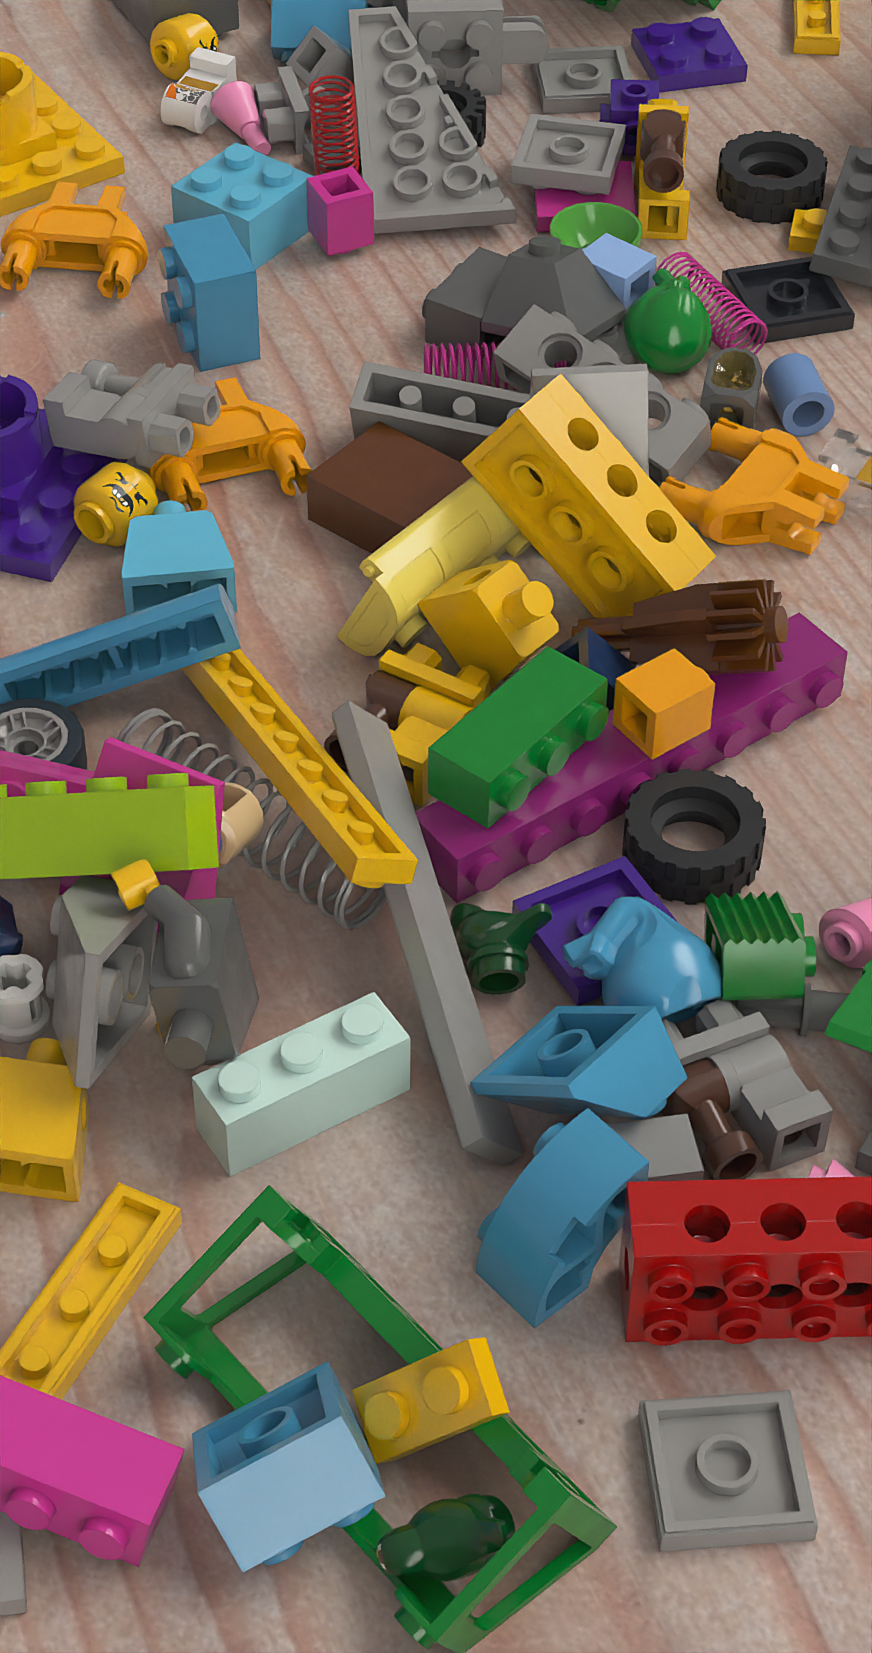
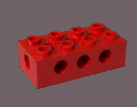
(740, 1260)

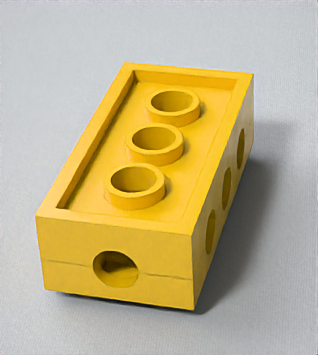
(587, 504)

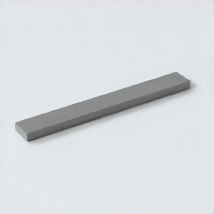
(429, 944)

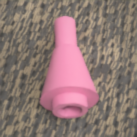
(238, 110)
(848, 933)

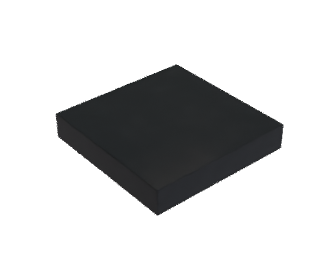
(789, 299)

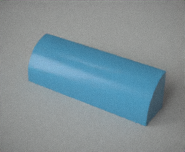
(123, 650)

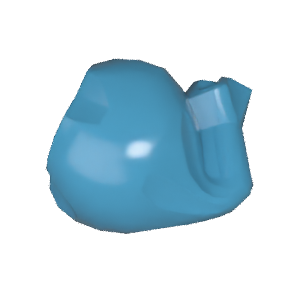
(647, 961)

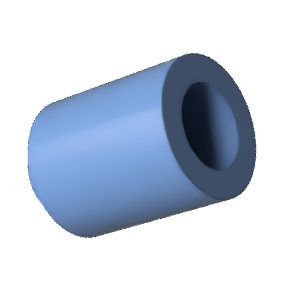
(798, 394)

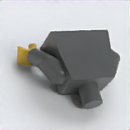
(198, 971)

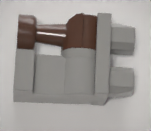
(744, 1072)

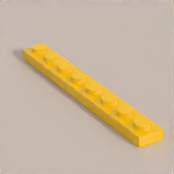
(303, 772)

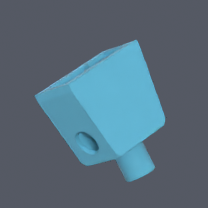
(174, 556)

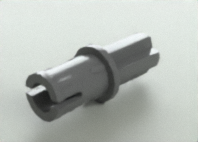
(804, 1013)

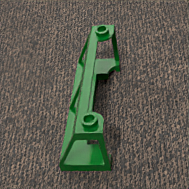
(428, 1607)

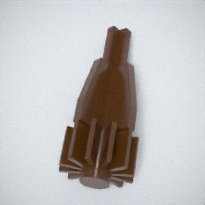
(711, 624)

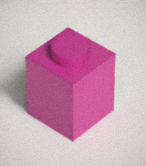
(340, 211)

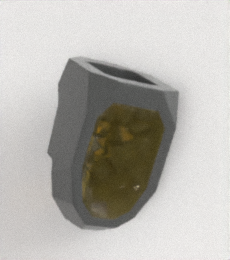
(732, 387)

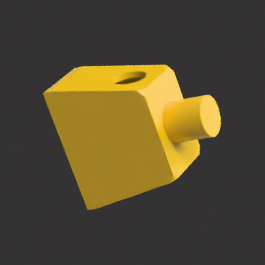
(492, 618)
(42, 1125)

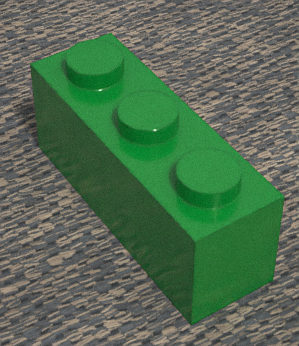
(517, 737)

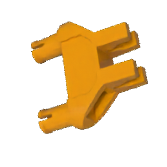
(75, 239)
(239, 442)
(766, 495)

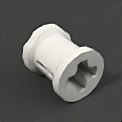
(22, 987)

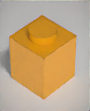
(663, 703)

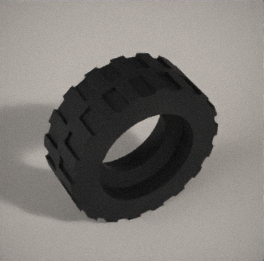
(770, 154)
(702, 799)

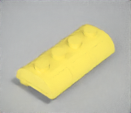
(451, 537)

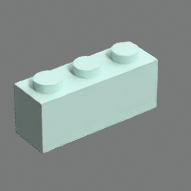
(301, 1083)

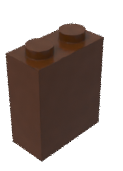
(379, 486)

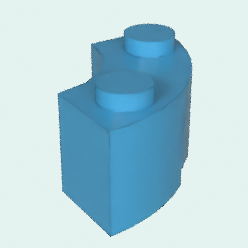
(558, 1216)

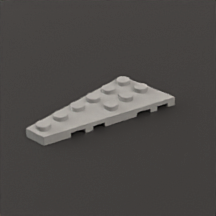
(413, 138)

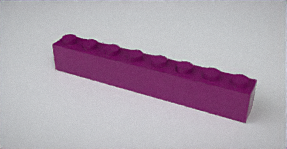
(607, 771)

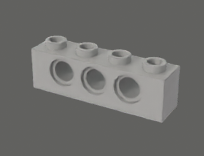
(548, 338)

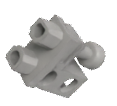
(129, 414)

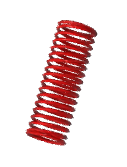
(314, 128)

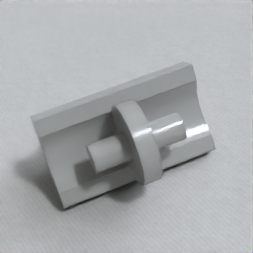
(287, 109)

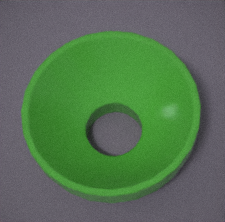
(588, 221)

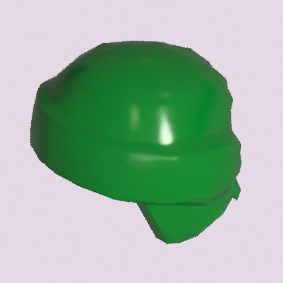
(668, 326)

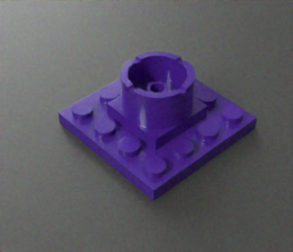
(37, 486)

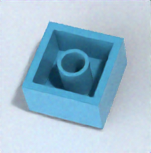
(255, 192)

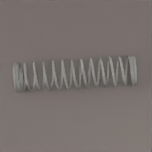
(341, 893)

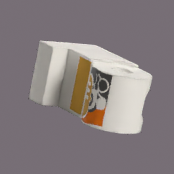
(190, 98)

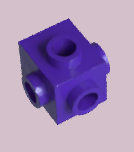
(624, 107)

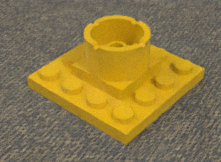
(44, 141)

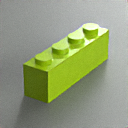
(107, 827)

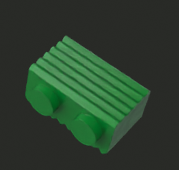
(758, 946)

